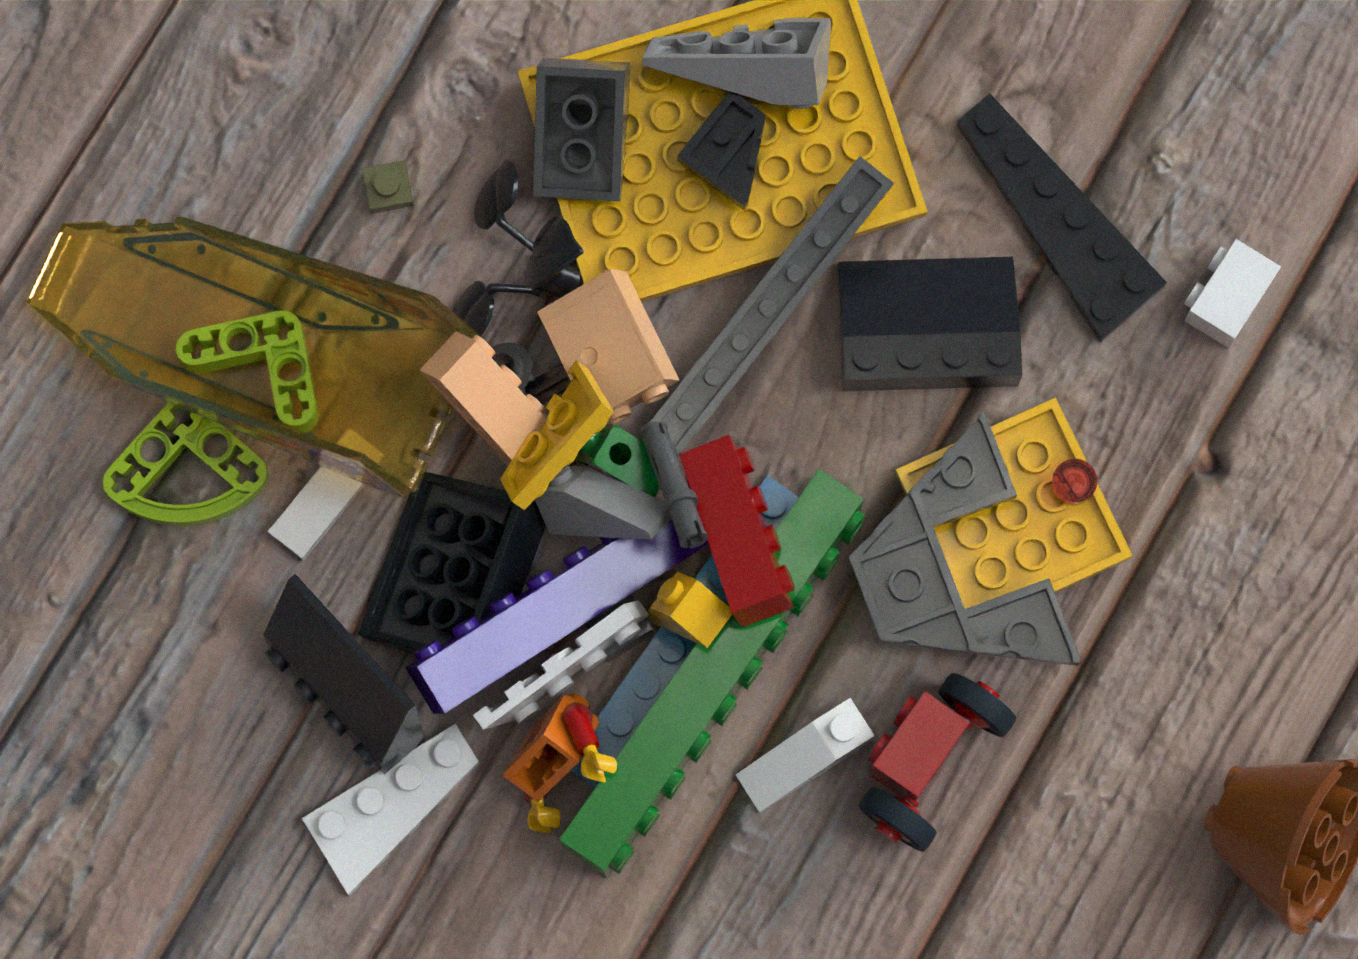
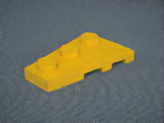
(568, 427)

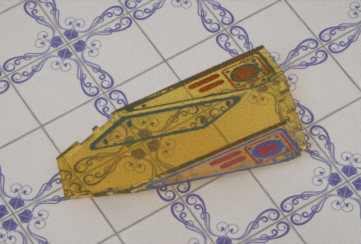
(140, 286)

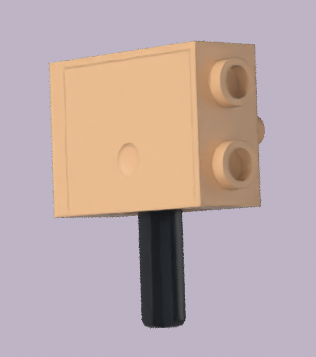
(613, 338)

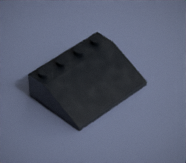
(929, 324)
(449, 561)
(341, 678)

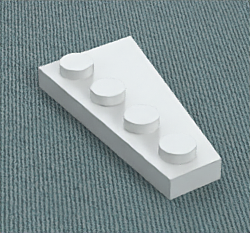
(523, 696)

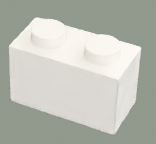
(1231, 293)

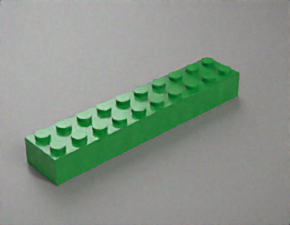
(706, 687)

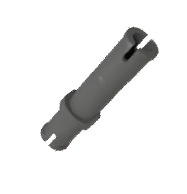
(678, 499)

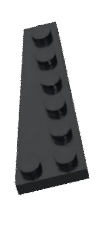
(1080, 244)

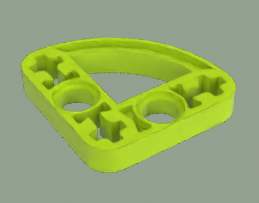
(192, 439)

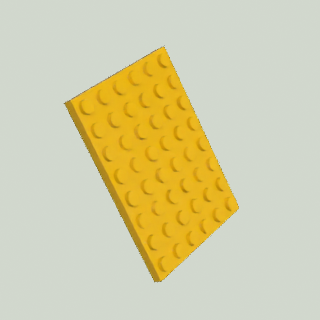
(681, 230)

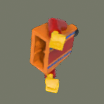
(551, 751)

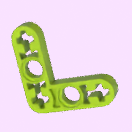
(276, 353)

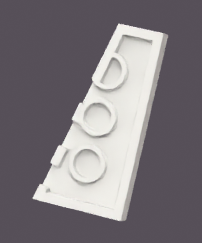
(381, 811)

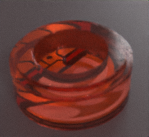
(1074, 482)

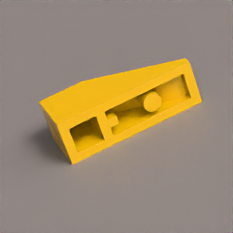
(689, 609)

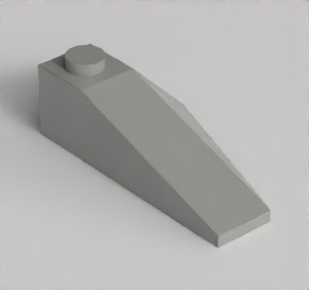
(769, 64)

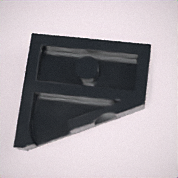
(727, 148)

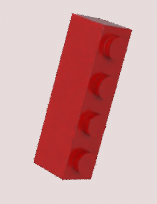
(737, 532)

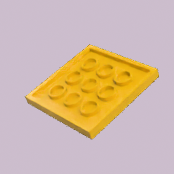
(1035, 532)

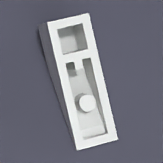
(806, 755)

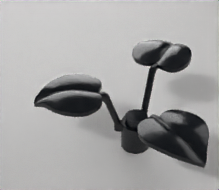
(548, 265)

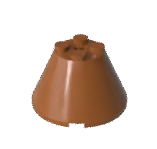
(1290, 835)

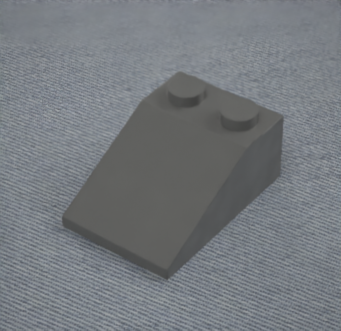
(580, 128)

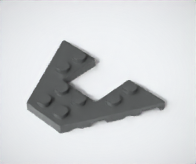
(912, 586)

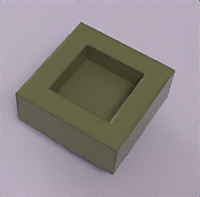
(388, 187)

